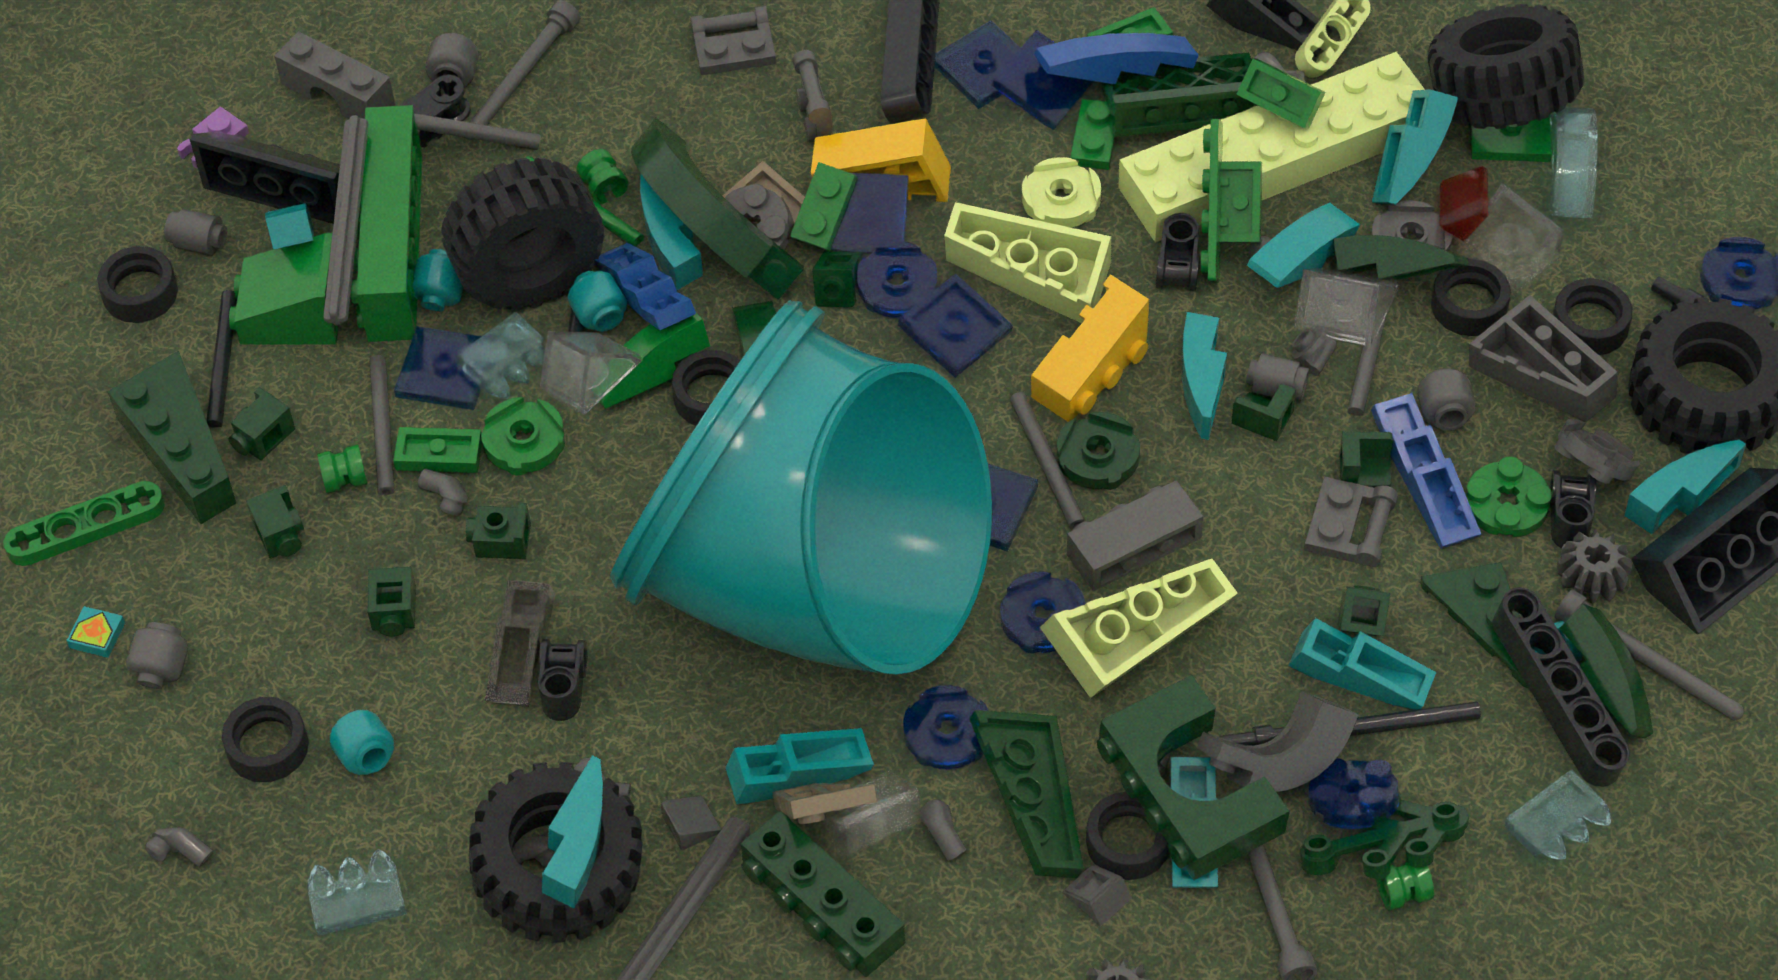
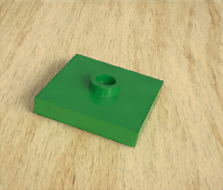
(1513, 143)

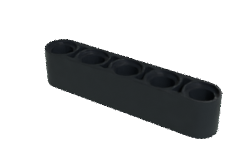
(909, 59)
(1560, 706)

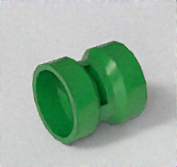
(600, 173)
(342, 468)
(1405, 884)

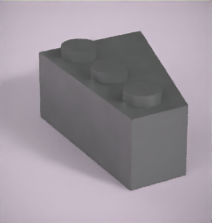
(1545, 361)

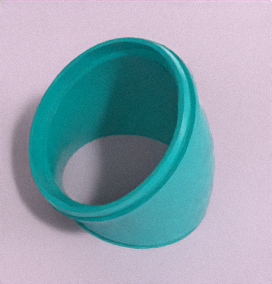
(822, 506)

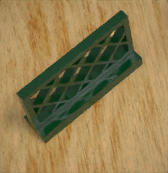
(1173, 107)

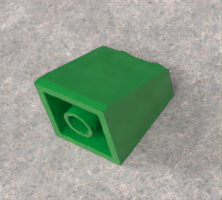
(284, 296)

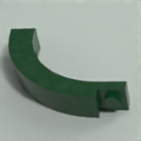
(686, 191)

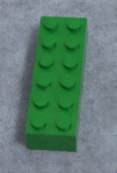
(389, 226)

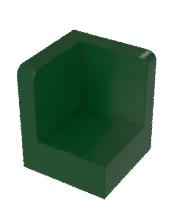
(1265, 415)
(1366, 458)

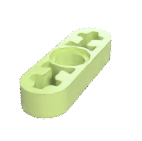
(1319, 39)

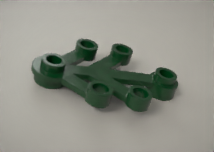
(1438, 823)

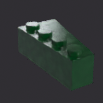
(170, 428)

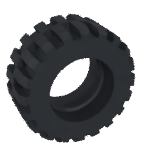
(1507, 65)
(507, 204)
(1715, 335)
(517, 894)

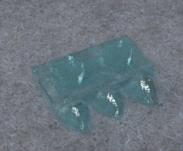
(502, 353)
(1557, 814)
(356, 896)

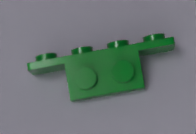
(1233, 201)

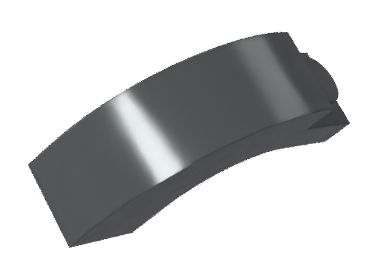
(1293, 757)

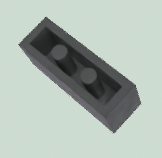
(1134, 535)

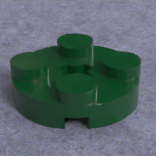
(1092, 470)

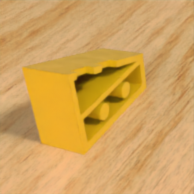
(890, 149)
(1095, 354)

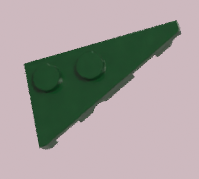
(1472, 600)

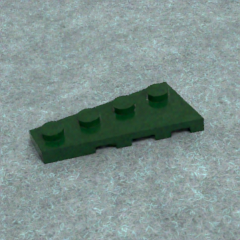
(1034, 784)

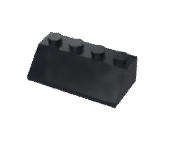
(266, 173)
(1716, 551)

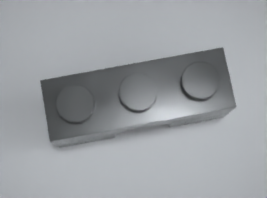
(312, 66)

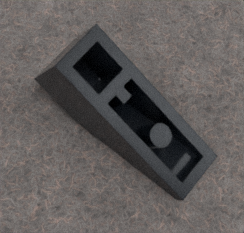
(1274, 20)

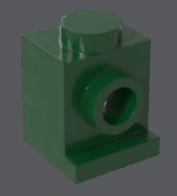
(261, 426)
(276, 522)
(499, 531)
(391, 600)
(1364, 610)

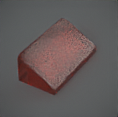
(1464, 202)

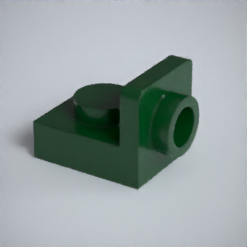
(835, 279)

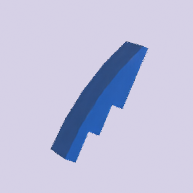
(1105, 56)
(645, 287)
(1426, 471)

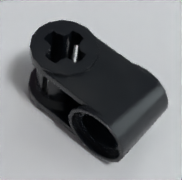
(433, 103)
(1178, 257)
(1571, 506)
(562, 672)

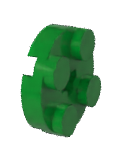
(525, 455)
(1508, 477)

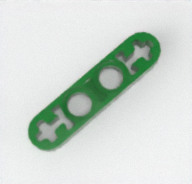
(82, 518)

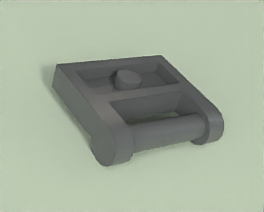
(737, 49)
(810, 96)
(1337, 516)

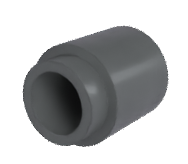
(195, 231)
(1272, 371)

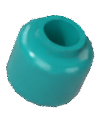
(436, 281)
(597, 300)
(362, 742)

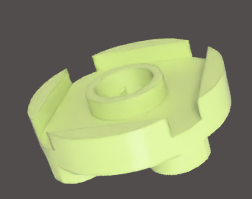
(1064, 174)

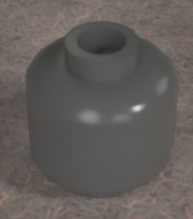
(452, 55)
(1446, 398)
(157, 654)

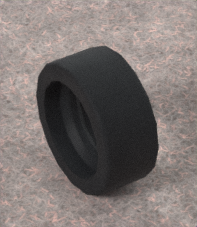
(1602, 293)
(142, 307)
(1470, 321)
(695, 366)
(275, 765)
(1124, 865)

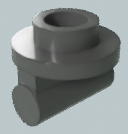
(1313, 349)

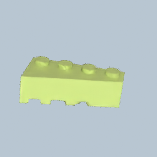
(1030, 257)
(1127, 628)

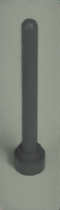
(560, 18)
(1659, 663)
(1293, 957)

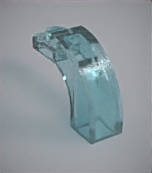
(1574, 162)

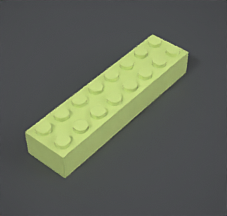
(1345, 130)

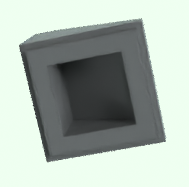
(689, 820)
(1098, 893)

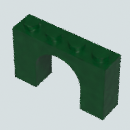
(1198, 832)

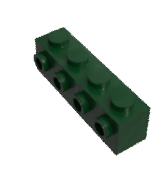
(822, 894)

